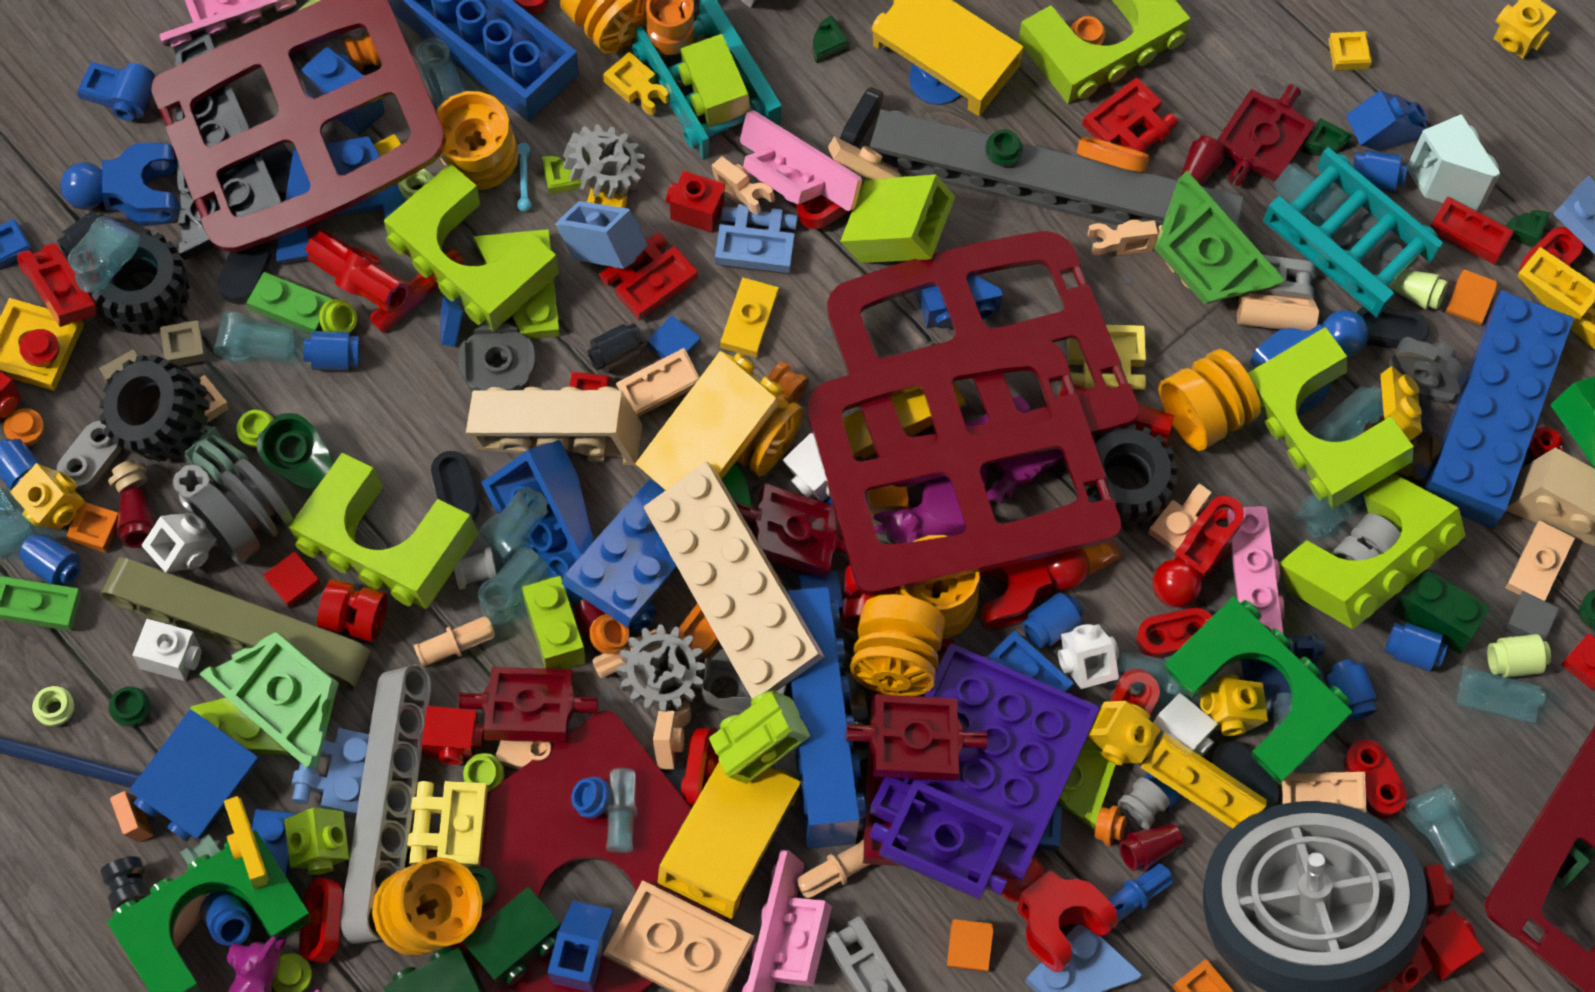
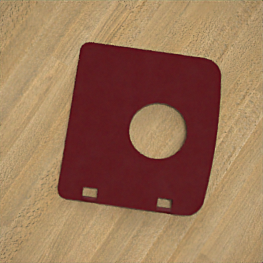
(537, 831)

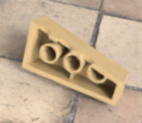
(583, 420)
(1557, 493)

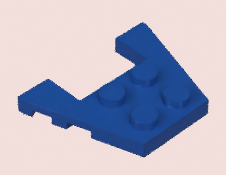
(346, 157)

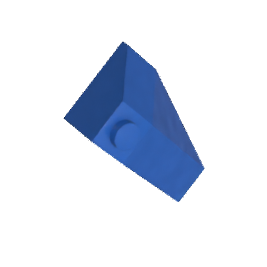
(565, 528)

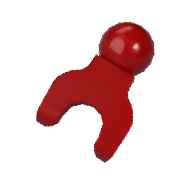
(1201, 552)
(1029, 583)
(1052, 903)

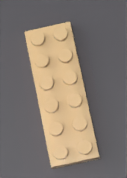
(733, 581)

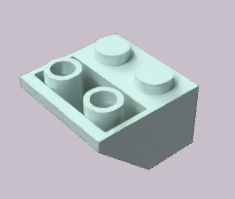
(1453, 164)

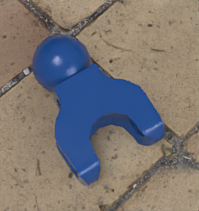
(123, 184)
(1344, 325)

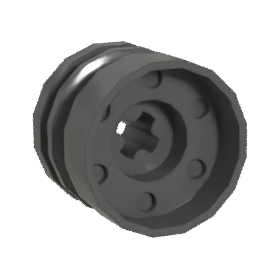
(241, 510)

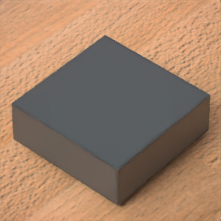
(1531, 616)

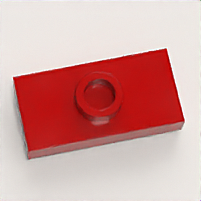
(1471, 230)

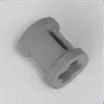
(185, 481)
(475, 568)

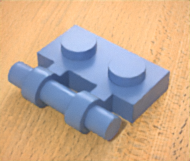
(756, 247)
(344, 776)

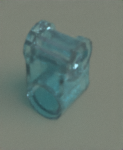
(104, 251)

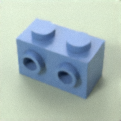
(601, 234)

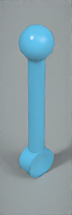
(524, 203)

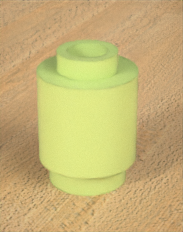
(1518, 656)

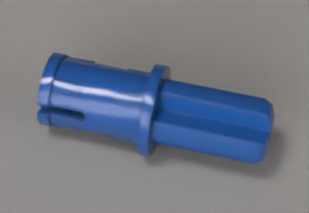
(1138, 892)

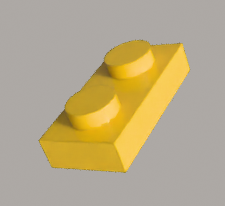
(1401, 401)

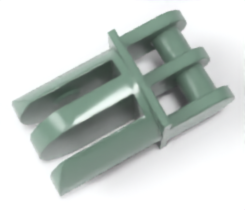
(212, 454)

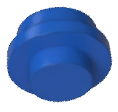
(591, 797)

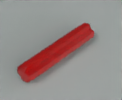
(419, 289)

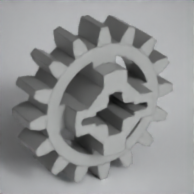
(603, 161)
(647, 662)

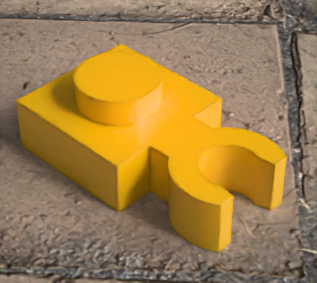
(635, 80)

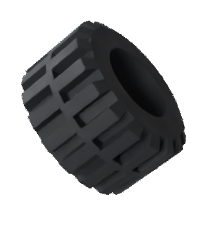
(158, 300)
(132, 396)
(1151, 460)

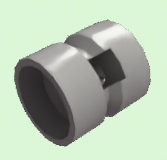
(1368, 539)

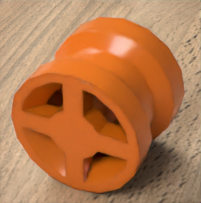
(361, 51)
(793, 384)

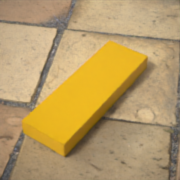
(1202, 782)

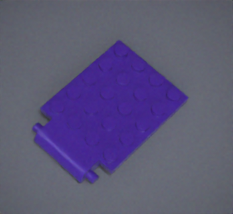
(1002, 792)

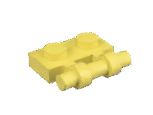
(1130, 346)
(461, 822)

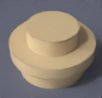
(128, 475)

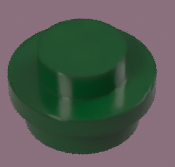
(1004, 148)
(129, 706)

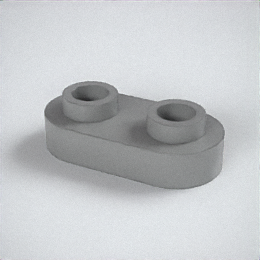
(93, 455)

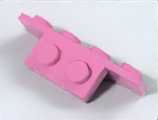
(215, 14)
(795, 166)
(1255, 568)
(789, 933)

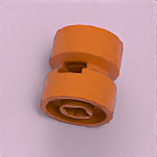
(670, 24)

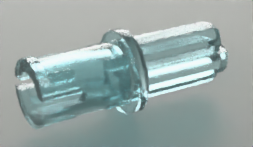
(621, 810)

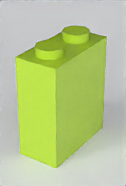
(898, 219)

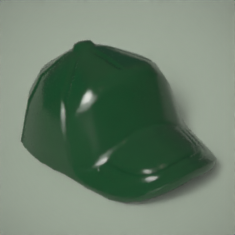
(294, 450)

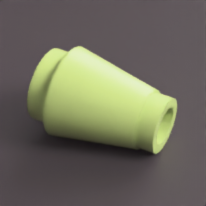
(1421, 288)

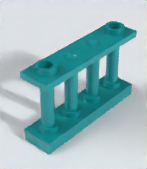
(710, 22)
(1345, 265)

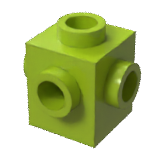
(316, 840)

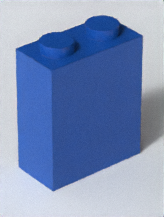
(193, 776)

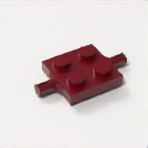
(1265, 135)
(794, 530)
(528, 704)
(916, 737)

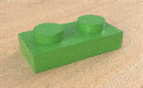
(287, 303)
(38, 603)

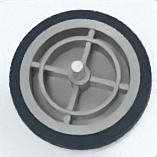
(1315, 899)

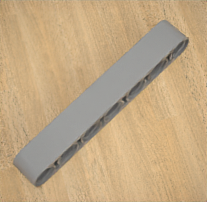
(385, 795)

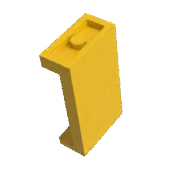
(950, 47)
(713, 421)
(727, 837)

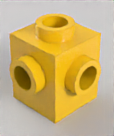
(1524, 26)
(48, 497)
(1234, 704)
(1123, 732)

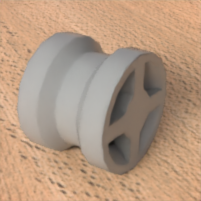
(1143, 803)

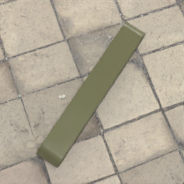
(227, 618)

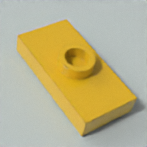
(749, 317)
(243, 842)

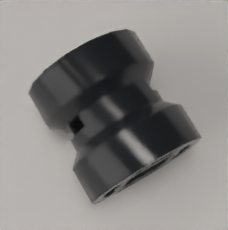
(125, 881)

